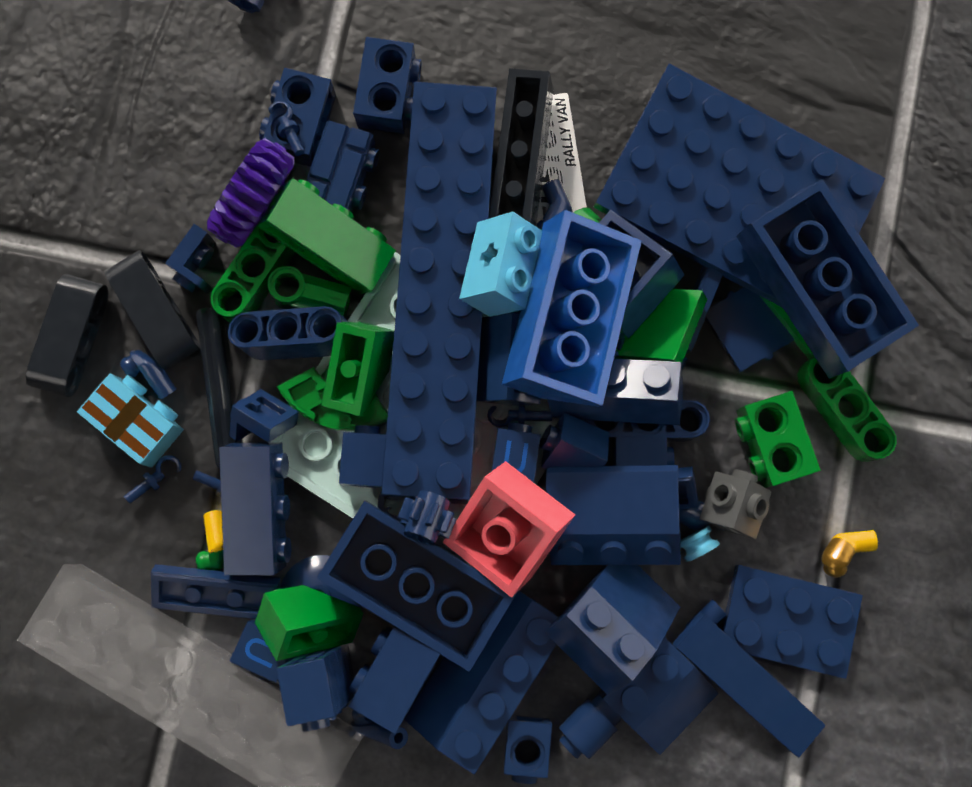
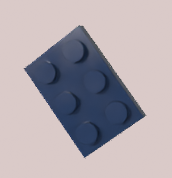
(792, 620)

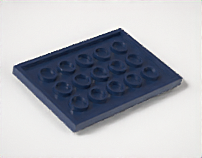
(714, 165)

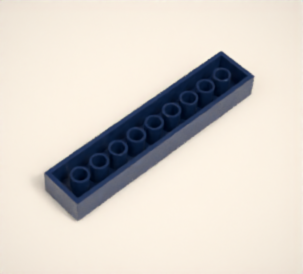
(435, 330)

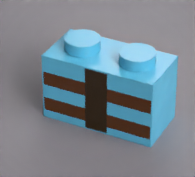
(131, 419)

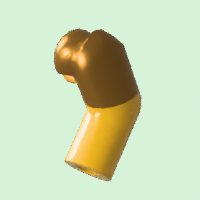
(842, 549)

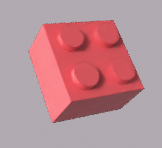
(508, 528)

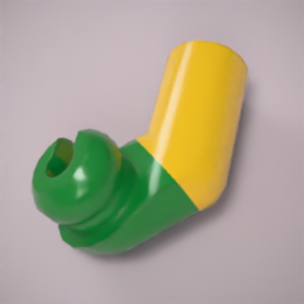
(212, 558)

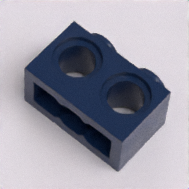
(377, 85)
(309, 116)

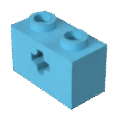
(501, 264)

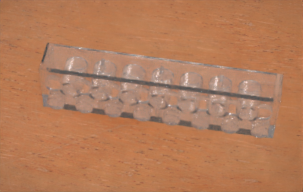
(181, 683)

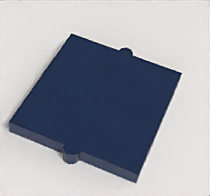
(747, 328)

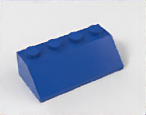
(573, 311)

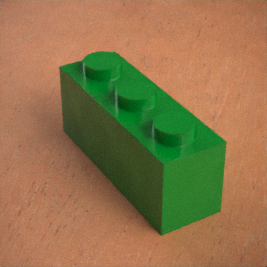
(327, 236)

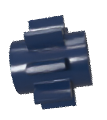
(427, 518)

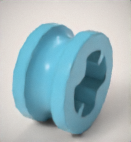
(698, 543)

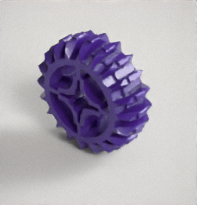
(250, 192)

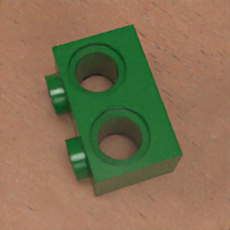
(788, 436)

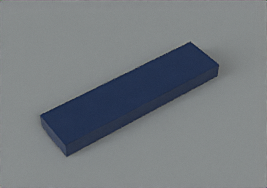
(749, 684)

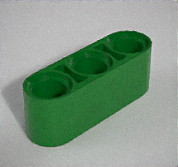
(236, 277)
(864, 417)

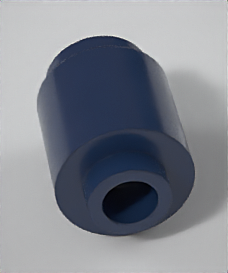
(589, 727)

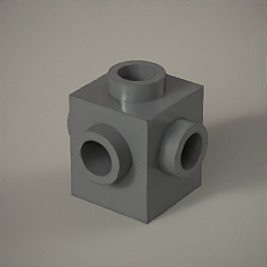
(736, 503)

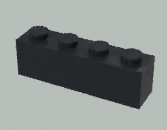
(522, 144)

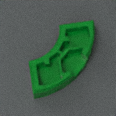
(306, 396)

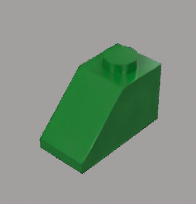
(357, 366)
(305, 621)

